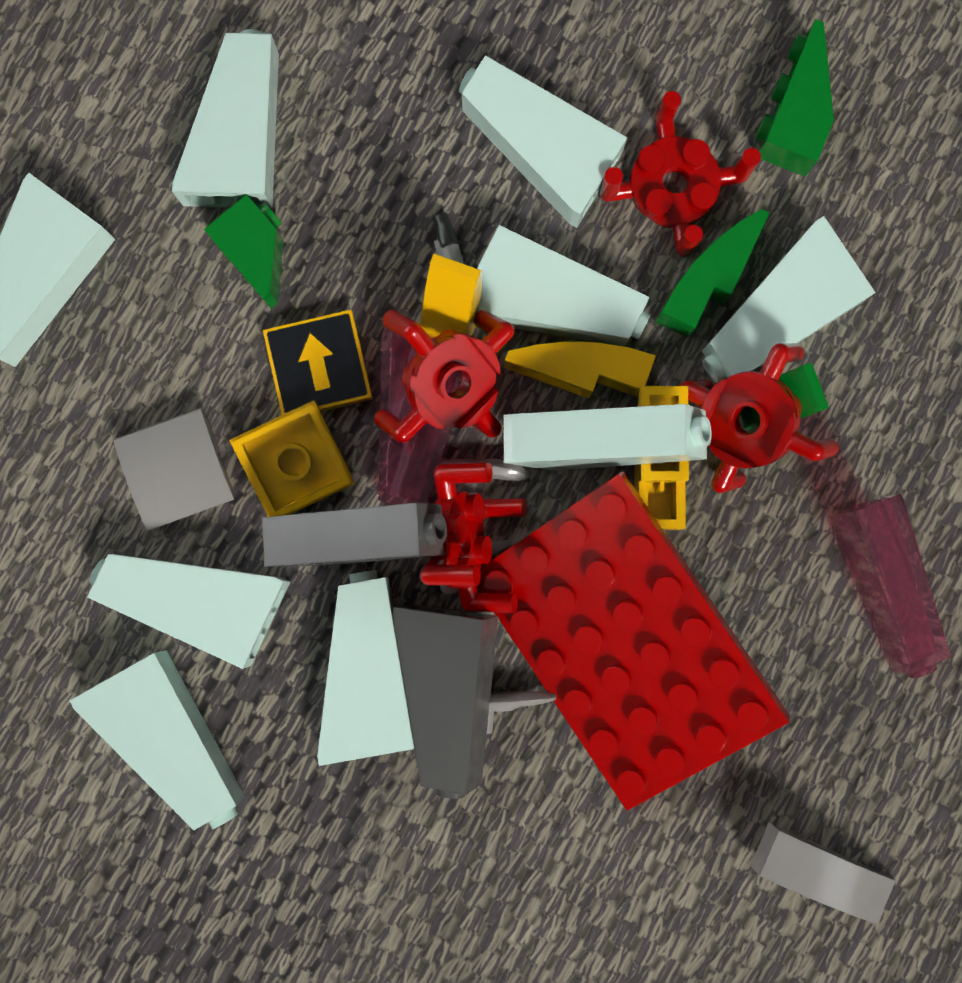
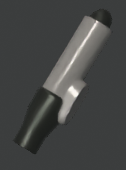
(447, 241)

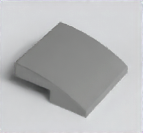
(174, 469)

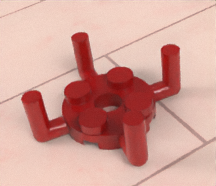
(679, 155)
(433, 365)
(778, 419)
(465, 541)

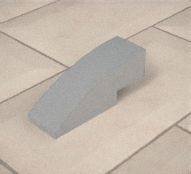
(821, 874)

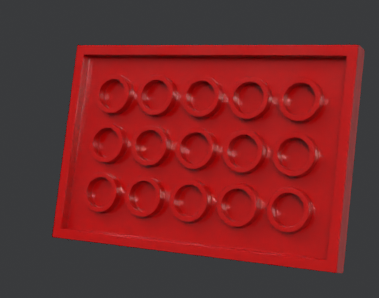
(630, 644)

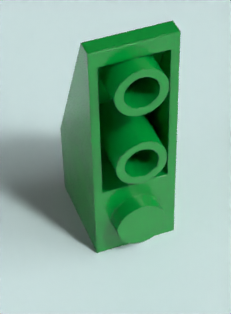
(803, 108)

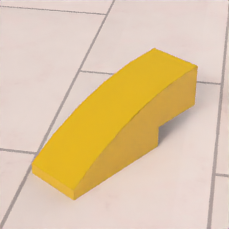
(450, 297)
(582, 365)
(663, 484)

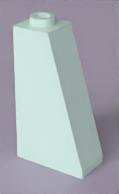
(234, 127)
(542, 136)
(43, 260)
(556, 295)
(796, 299)
(606, 437)
(197, 604)
(364, 689)
(164, 739)

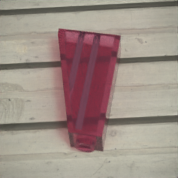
(408, 466)
(892, 583)

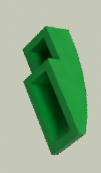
(711, 275)

